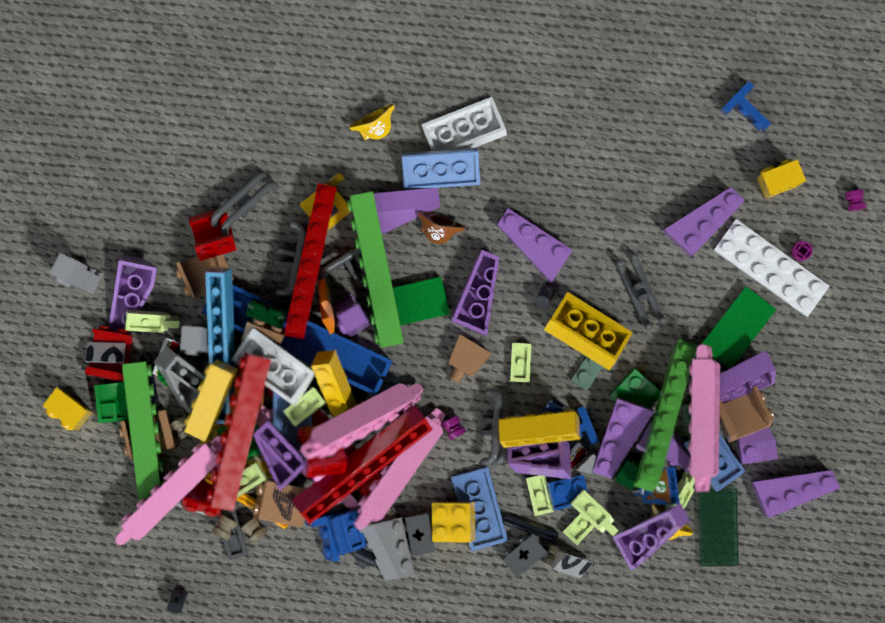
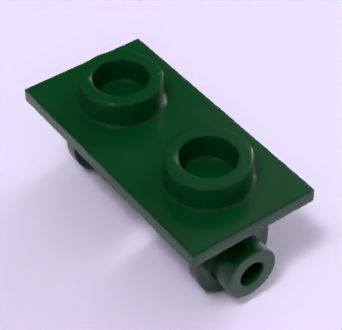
(266, 313)

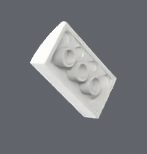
(465, 127)
(285, 374)

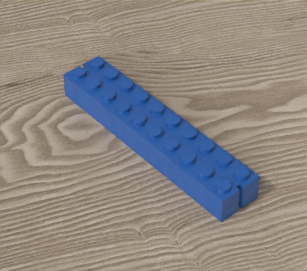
(360, 365)

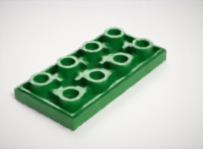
(419, 301)
(738, 327)

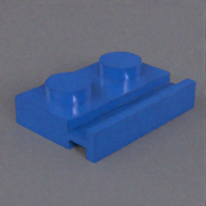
(565, 491)
(345, 533)

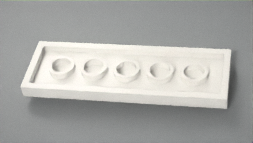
(771, 268)

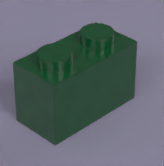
(627, 474)

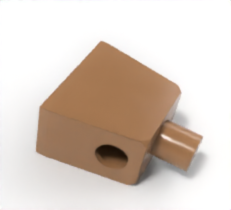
(466, 358)

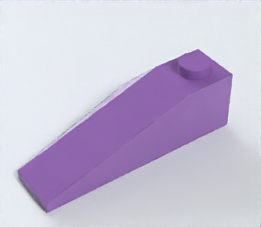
(403, 206)
(132, 287)
(757, 447)
(677, 451)

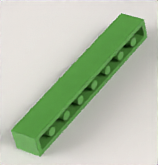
(376, 269)
(665, 416)
(142, 427)

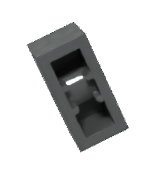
(422, 523)
(535, 552)

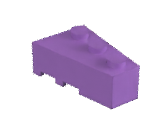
(280, 455)
(541, 459)

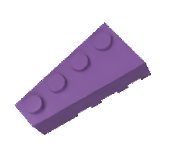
(698, 226)
(536, 245)
(477, 294)
(351, 316)
(742, 378)
(620, 434)
(791, 491)
(646, 537)

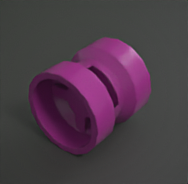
(855, 200)
(801, 251)
(456, 431)

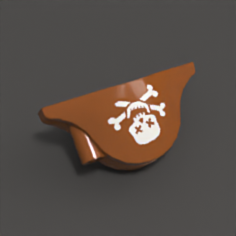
(438, 228)

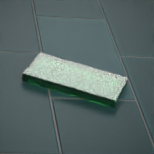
(718, 528)

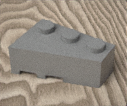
(69, 271)
(194, 340)
(180, 376)
(390, 548)

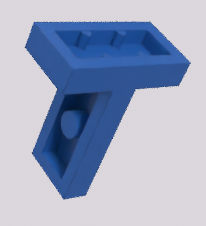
(746, 108)
(586, 425)
(329, 547)

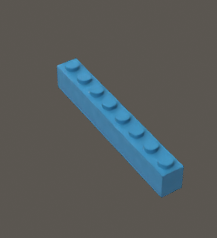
(221, 323)

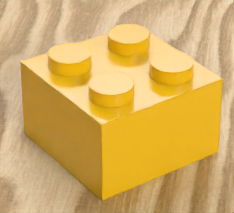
(780, 179)
(67, 409)
(453, 521)

